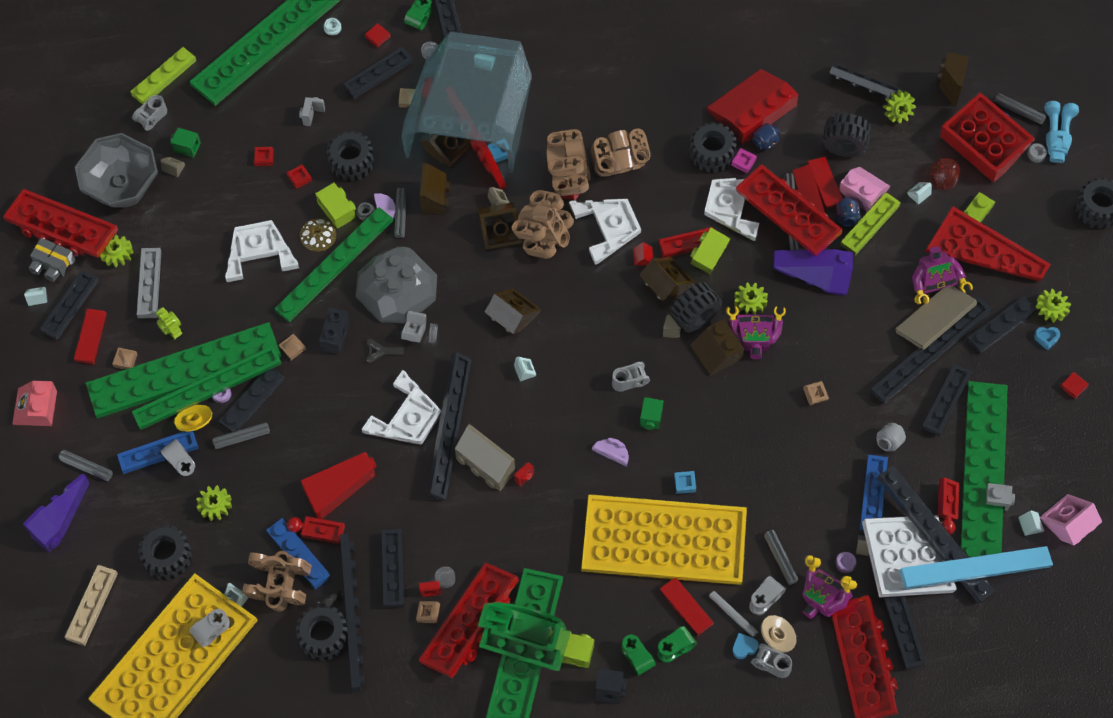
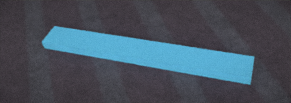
(975, 567)

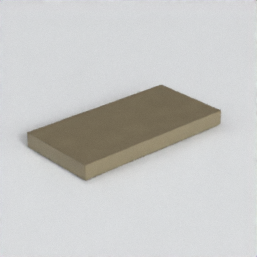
(936, 316)

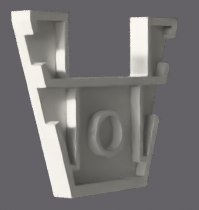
(726, 207)
(615, 221)
(257, 242)
(413, 419)

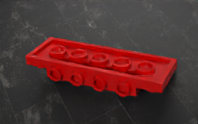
(789, 210)
(60, 224)
(460, 634)
(865, 659)

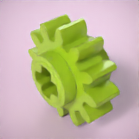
(895, 112)
(117, 251)
(758, 302)
(1053, 305)
(168, 323)
(222, 499)

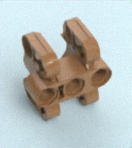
(620, 152)
(568, 162)
(543, 224)
(287, 571)

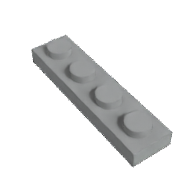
(149, 282)

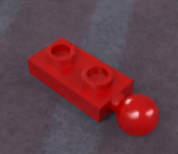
(948, 503)
(317, 529)

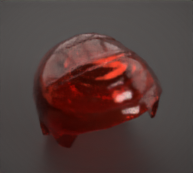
(945, 173)

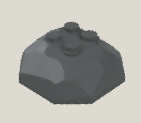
(116, 170)
(396, 284)

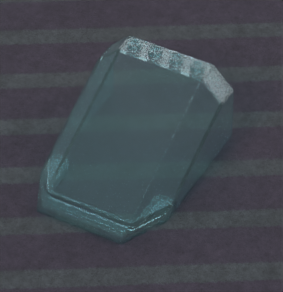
(472, 91)

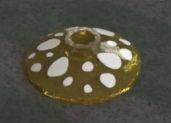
(321, 240)

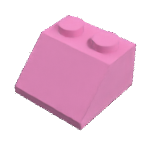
(863, 188)
(1071, 519)

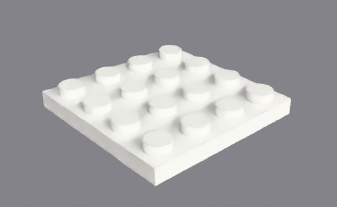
(896, 545)

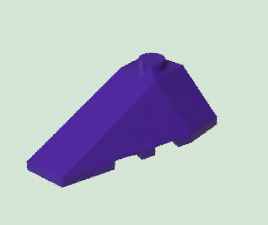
(827, 270)
(51, 522)

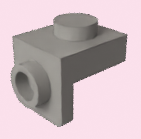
(311, 105)
(414, 326)
(1000, 496)

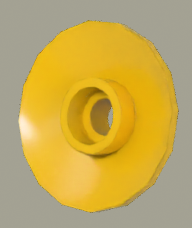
(193, 418)

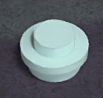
(332, 26)

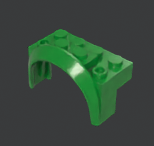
(525, 624)

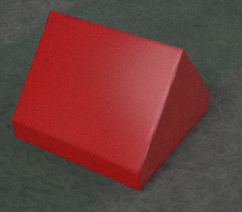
(642, 254)

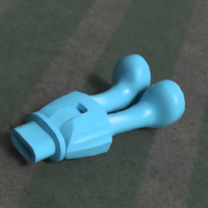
(1057, 140)

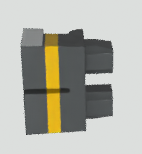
(52, 258)

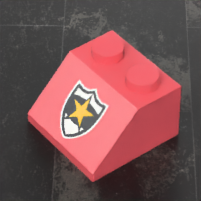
(35, 404)

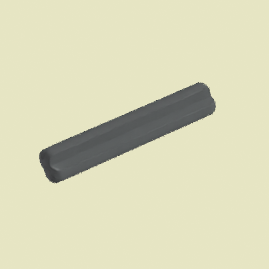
(1020, 108)
(400, 214)
(241, 435)
(85, 465)
(781, 557)

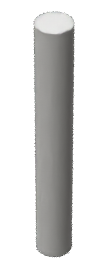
(733, 614)

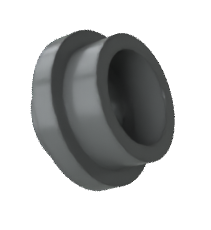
(362, 208)

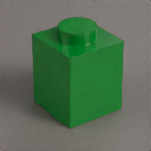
(185, 142)
(651, 413)

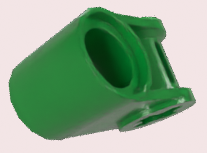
(419, 14)
(678, 642)
(639, 657)

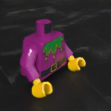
(936, 273)
(756, 331)
(825, 592)

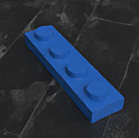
(150, 453)
(873, 489)
(291, 544)

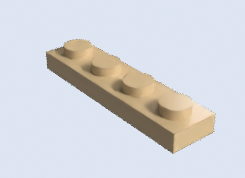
(91, 605)

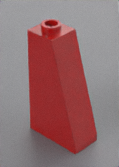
(336, 484)

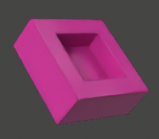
(744, 160)

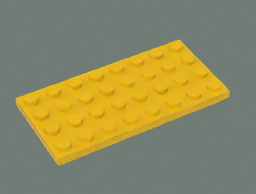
(664, 539)
(167, 662)

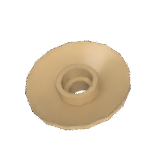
(778, 633)

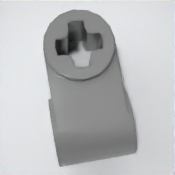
(150, 114)
(633, 375)
(175, 455)
(768, 594)
(208, 628)
(768, 659)

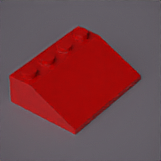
(753, 103)
(986, 137)

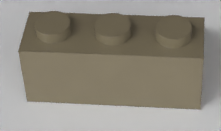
(485, 458)

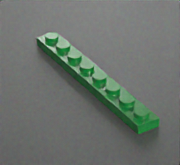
(333, 264)
(206, 387)

